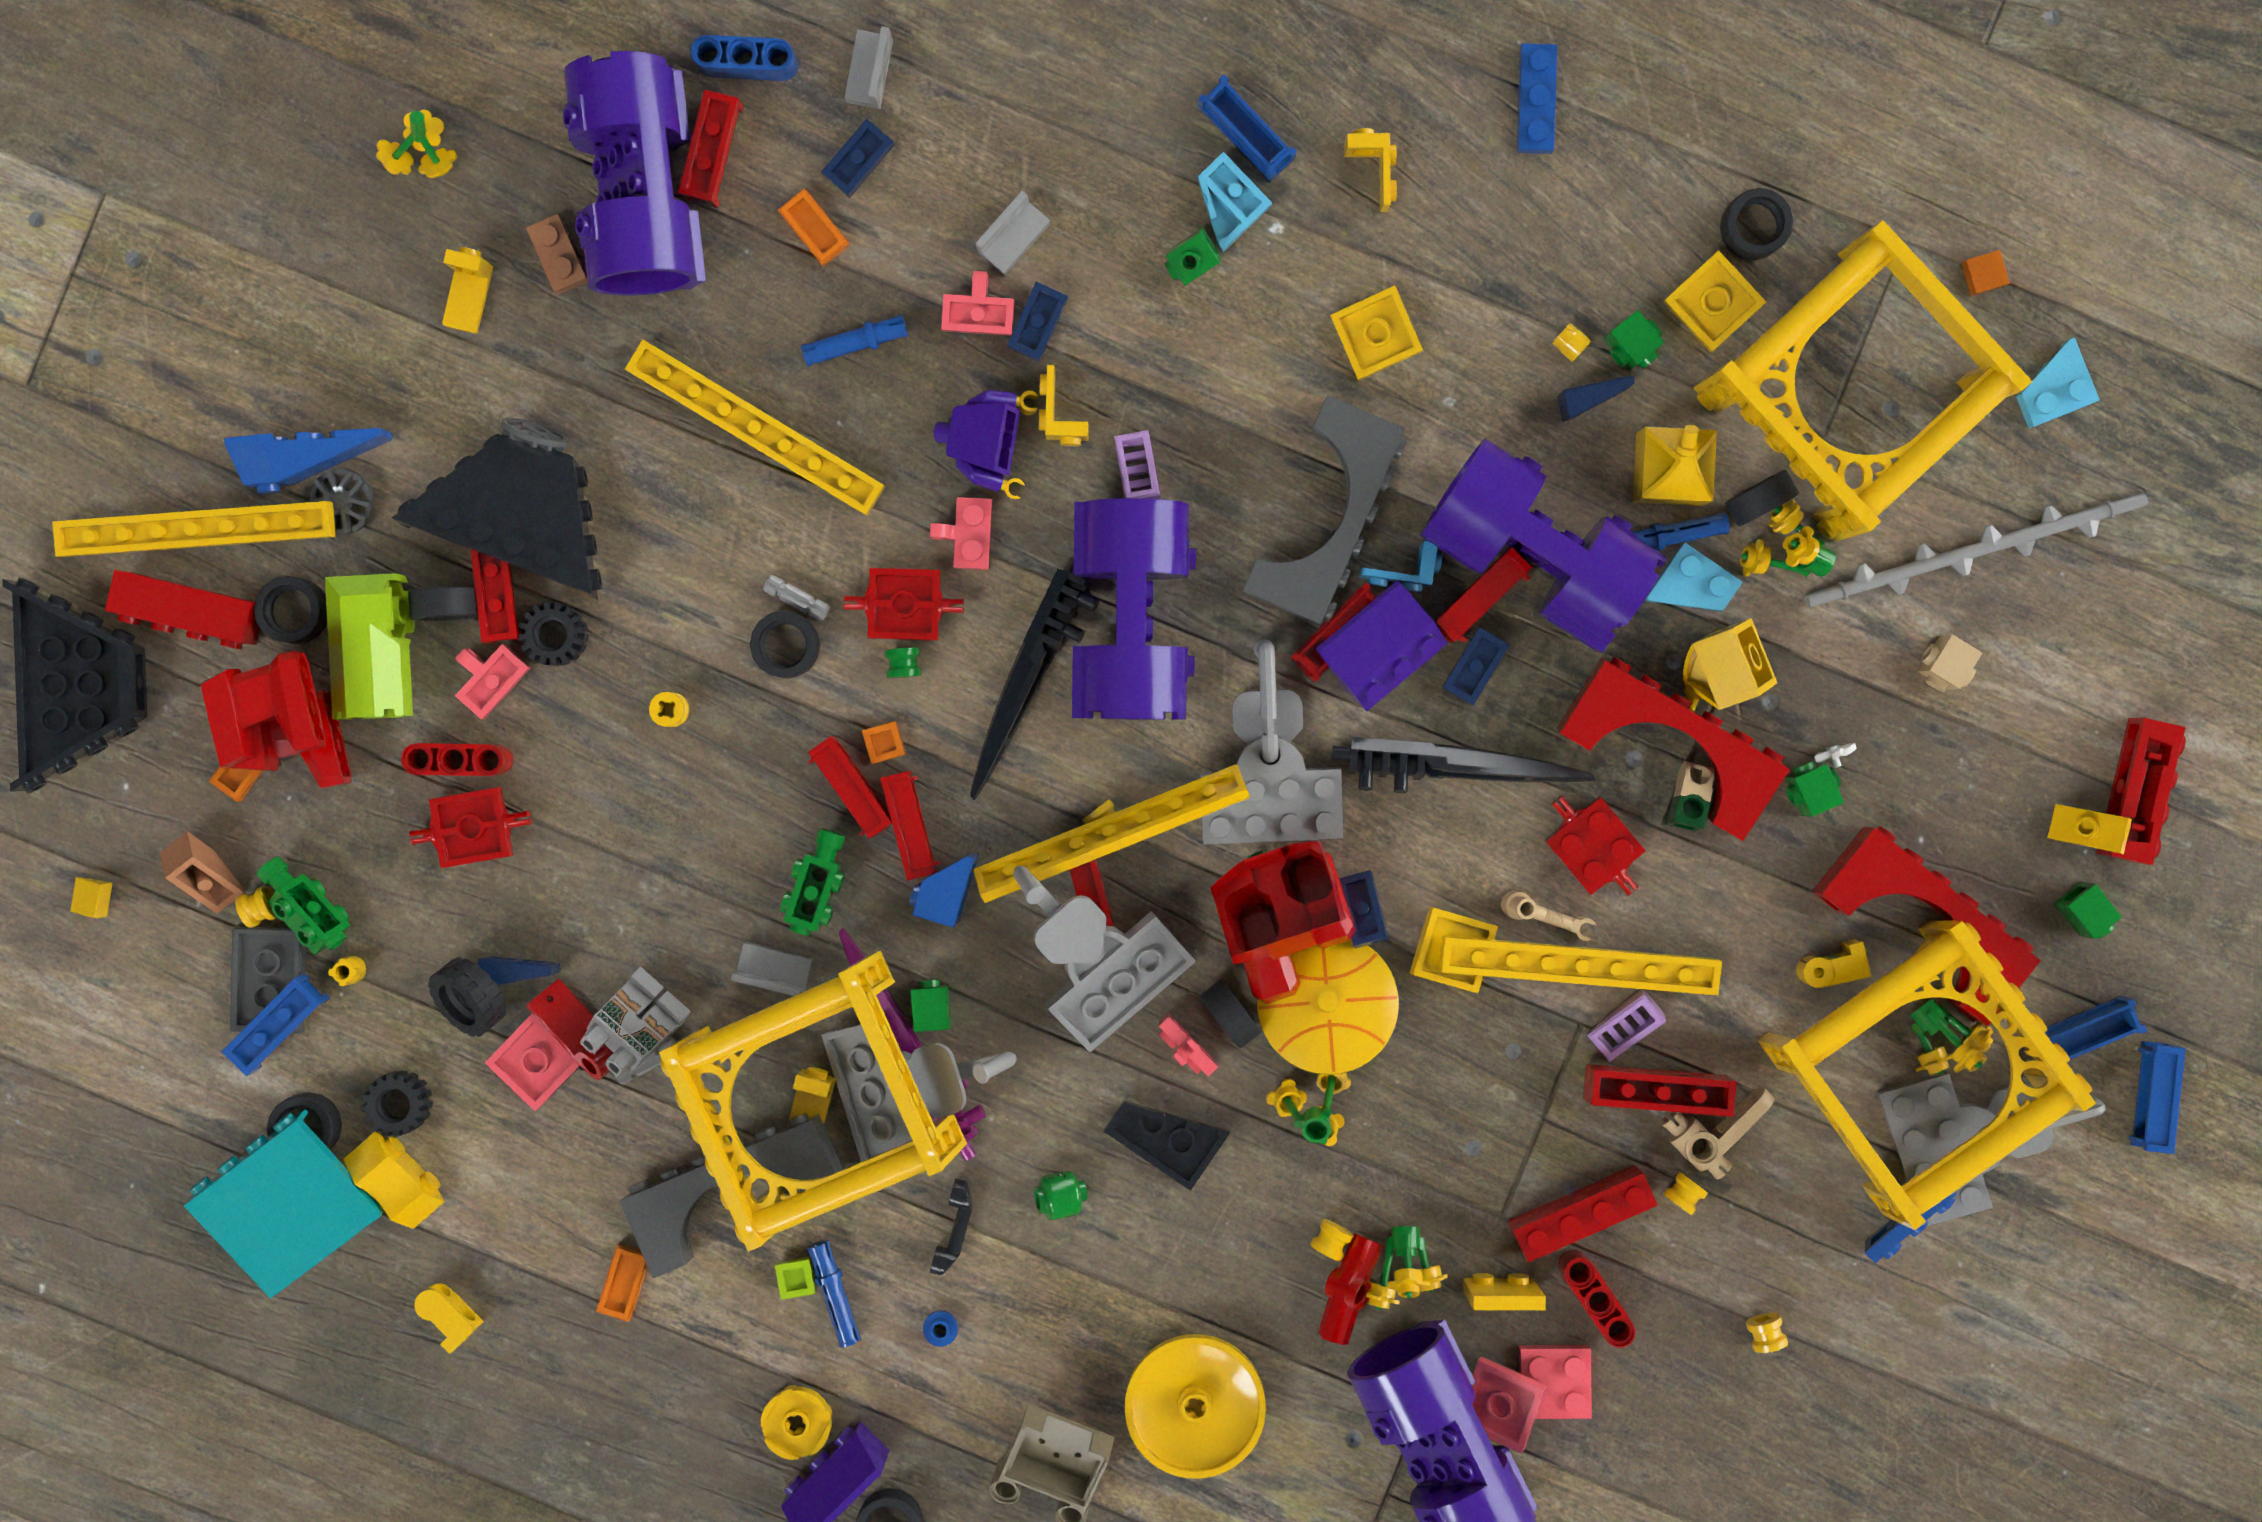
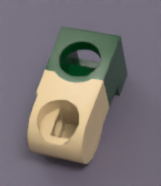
(1691, 797)

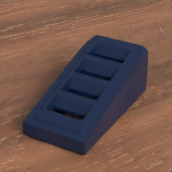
(1583, 398)
(509, 970)

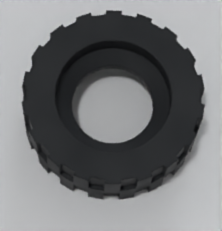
(467, 996)

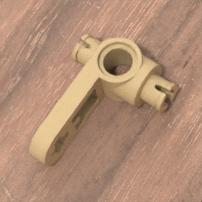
(1722, 1137)

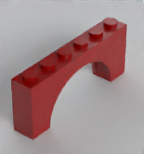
(1743, 773)
(1879, 867)

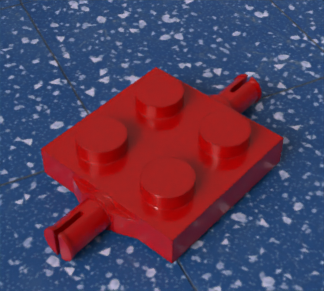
(903, 604)
(470, 827)
(1595, 845)

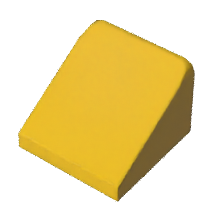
(91, 897)

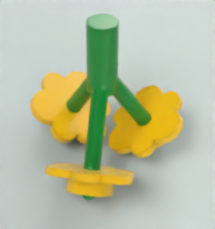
(421, 132)

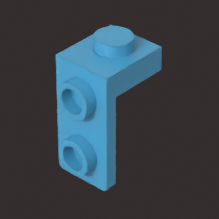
(1428, 563)

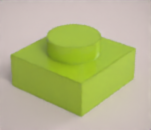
(795, 1278)

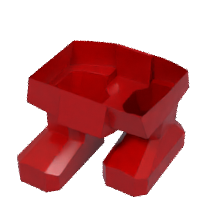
(276, 716)
(1272, 918)

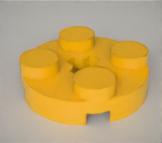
(803, 1441)

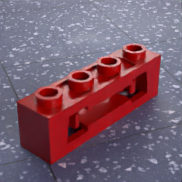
(2144, 789)

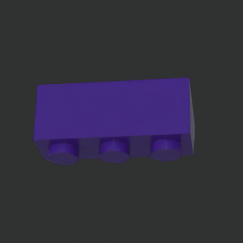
(1381, 646)
(836, 1477)

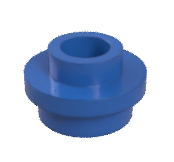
(944, 1318)

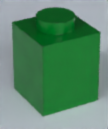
(2088, 910)
(931, 1006)

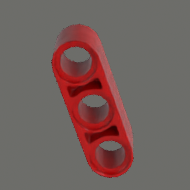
(441, 764)
(1608, 1309)

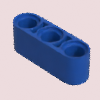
(731, 47)

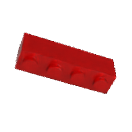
(182, 607)
(1659, 1090)
(1582, 1213)

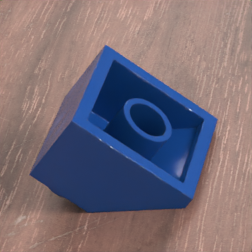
(945, 892)

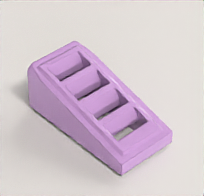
(1132, 440)
(1634, 1035)

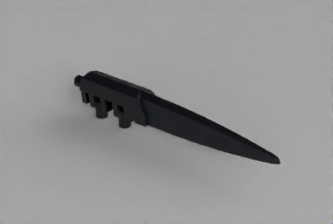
(1032, 661)
(1444, 761)

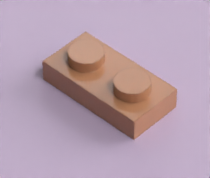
(557, 254)

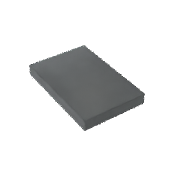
(261, 968)

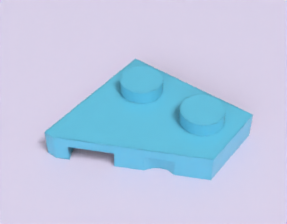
(1230, 200)
(2058, 387)
(1694, 582)

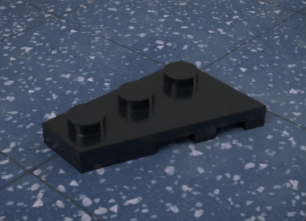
(1167, 1141)

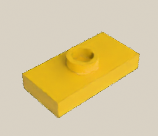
(2089, 828)

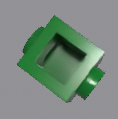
(1197, 245)
(1635, 341)
(1813, 788)

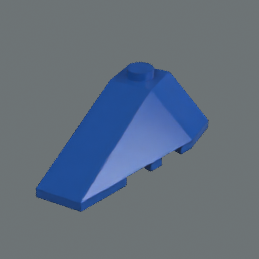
(278, 462)

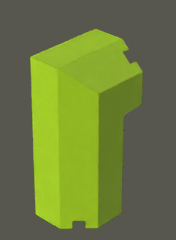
(369, 646)

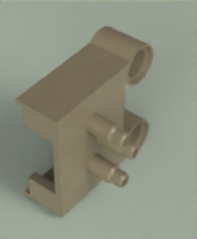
(1053, 1459)

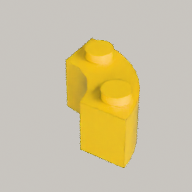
(394, 1180)

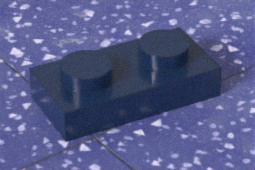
(858, 158)
(1037, 321)
(1475, 666)
(1365, 909)

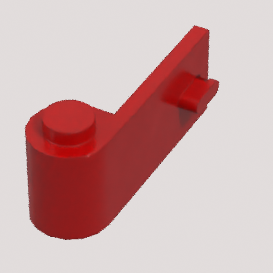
(568, 1022)

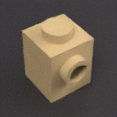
(1949, 663)

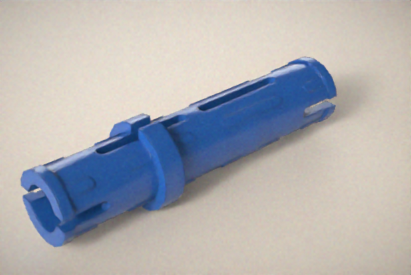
(851, 341)
(1689, 530)
(836, 1300)

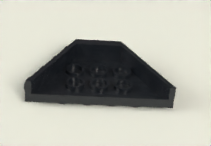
(515, 508)
(71, 682)

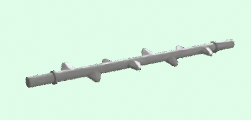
(1962, 558)

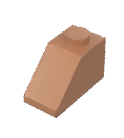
(200, 872)

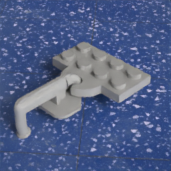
(1284, 796)
(1107, 969)
(868, 1100)
(1931, 1123)

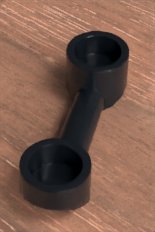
(960, 1199)

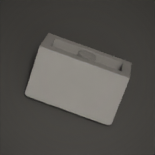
(869, 68)
(1012, 234)
(772, 969)

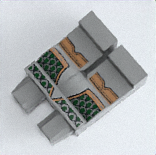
(627, 1034)

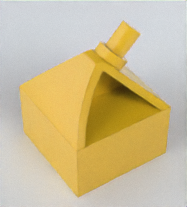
(1674, 466)
(1727, 667)

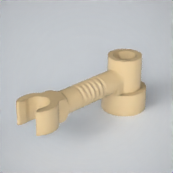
(1514, 899)

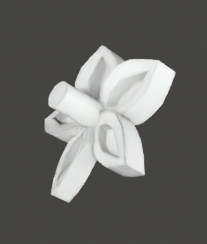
(1835, 752)

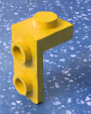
(1366, 143)
(467, 289)
(1068, 432)
(812, 1093)

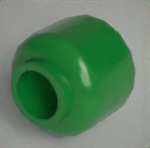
(1060, 1195)

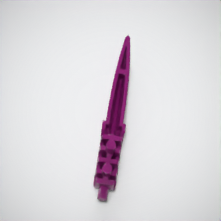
(909, 1042)

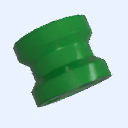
(903, 662)

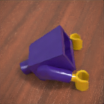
(985, 436)

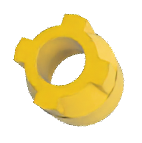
(1571, 342)
(356, 968)

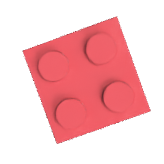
(532, 1063)
(1567, 1377)
(1506, 1403)

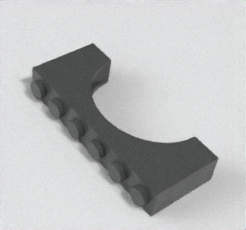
(1365, 450)
(663, 1210)

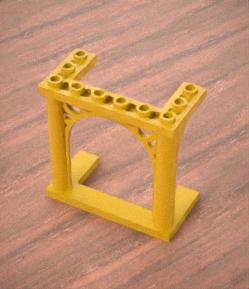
(1850, 510)
(2055, 1084)
(759, 1219)

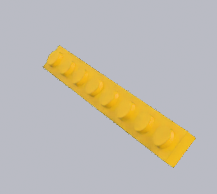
(754, 427)
(194, 529)
(1114, 831)
(1580, 965)

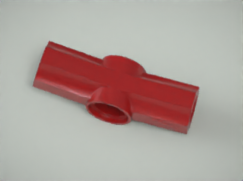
(1348, 1289)

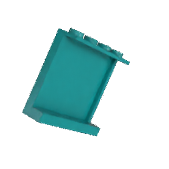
(282, 1205)

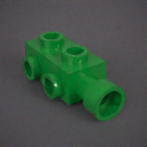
(810, 889)
(304, 907)

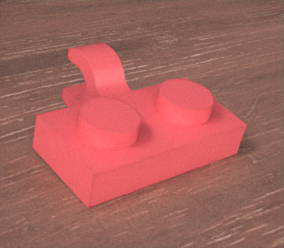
(978, 312)
(970, 533)
(490, 679)
(1188, 1049)

